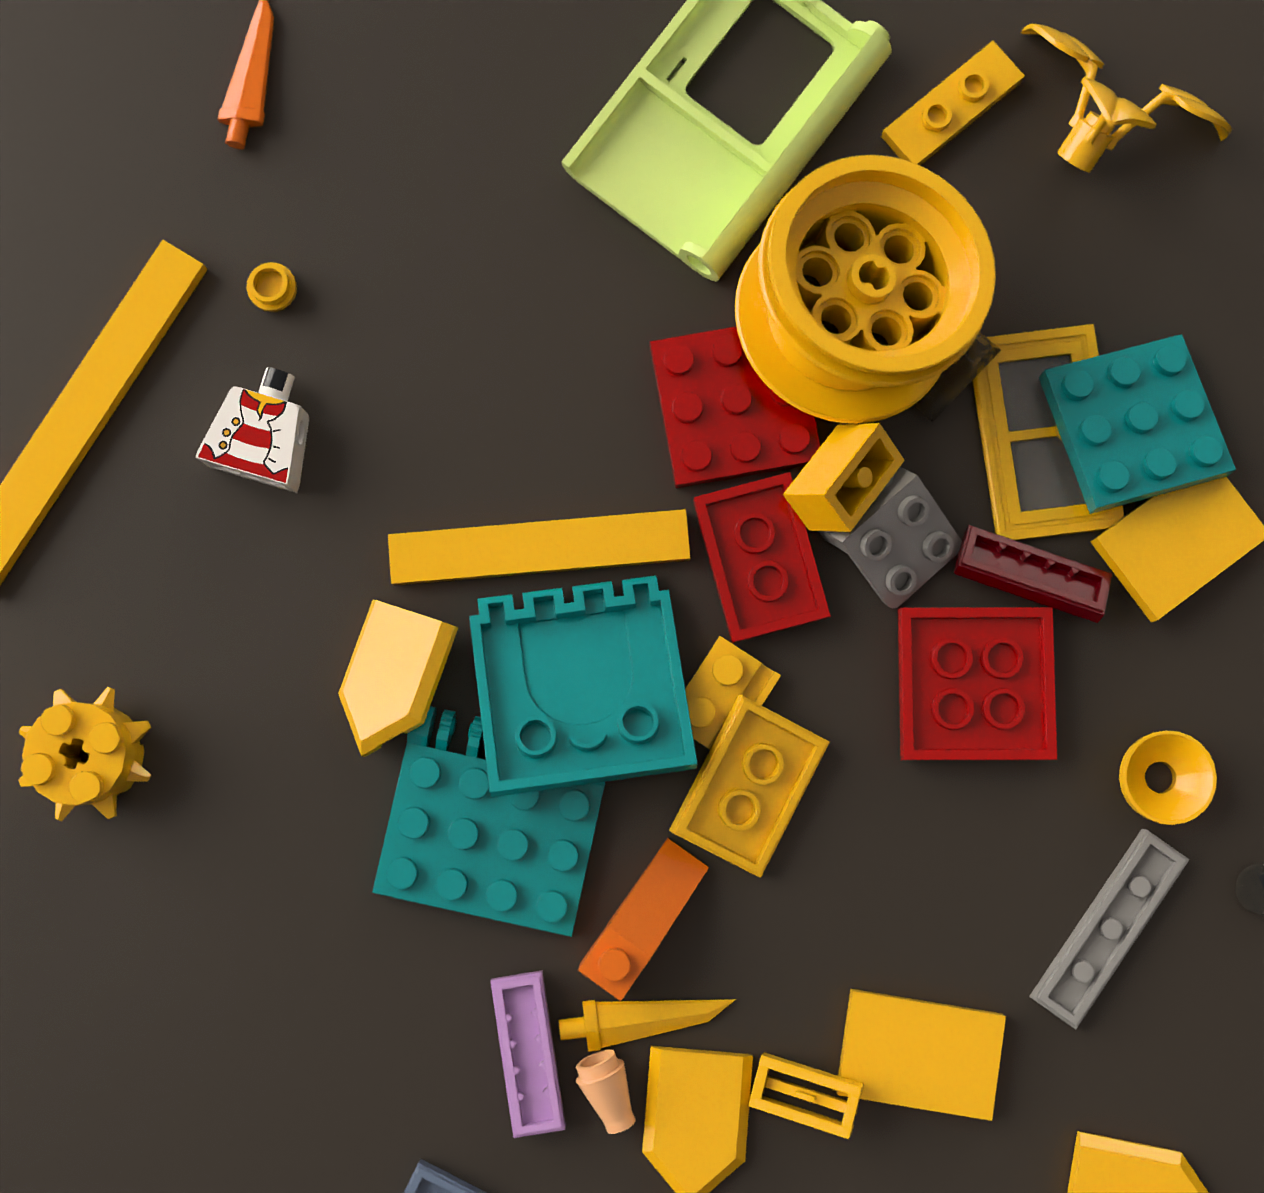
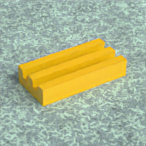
(849, 1108)

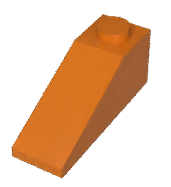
(643, 919)

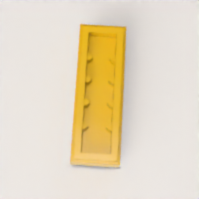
(953, 105)

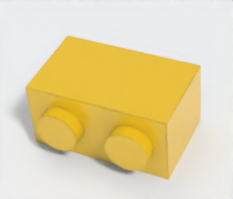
(844, 477)

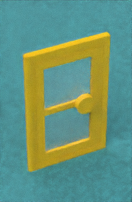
(1023, 451)

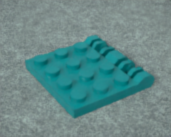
(479, 853)

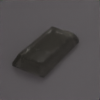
(957, 377)

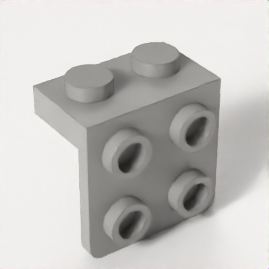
(899, 539)

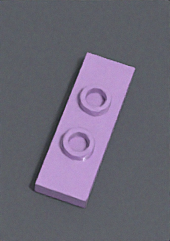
(528, 1054)

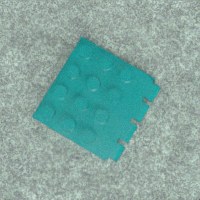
(580, 687)

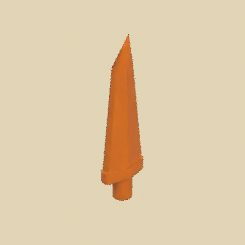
(247, 90)

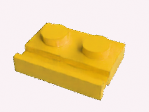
(718, 682)

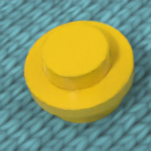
(271, 287)

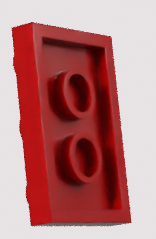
(760, 558)

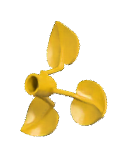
(1093, 134)

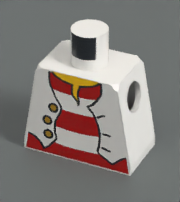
(259, 434)

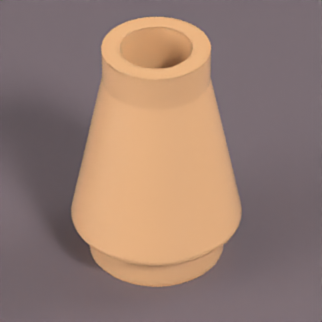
(606, 1088)

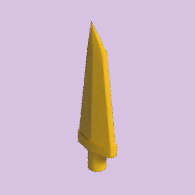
(625, 1021)

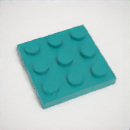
(1136, 423)

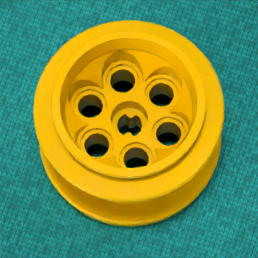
(871, 239)

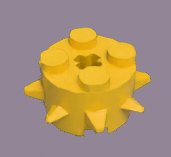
(54, 759)

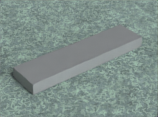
(1109, 928)

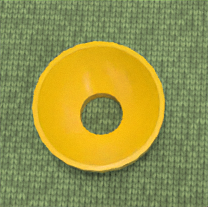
(1192, 777)

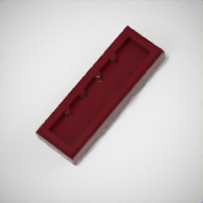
(1033, 574)

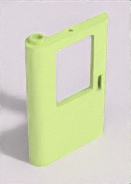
(688, 172)

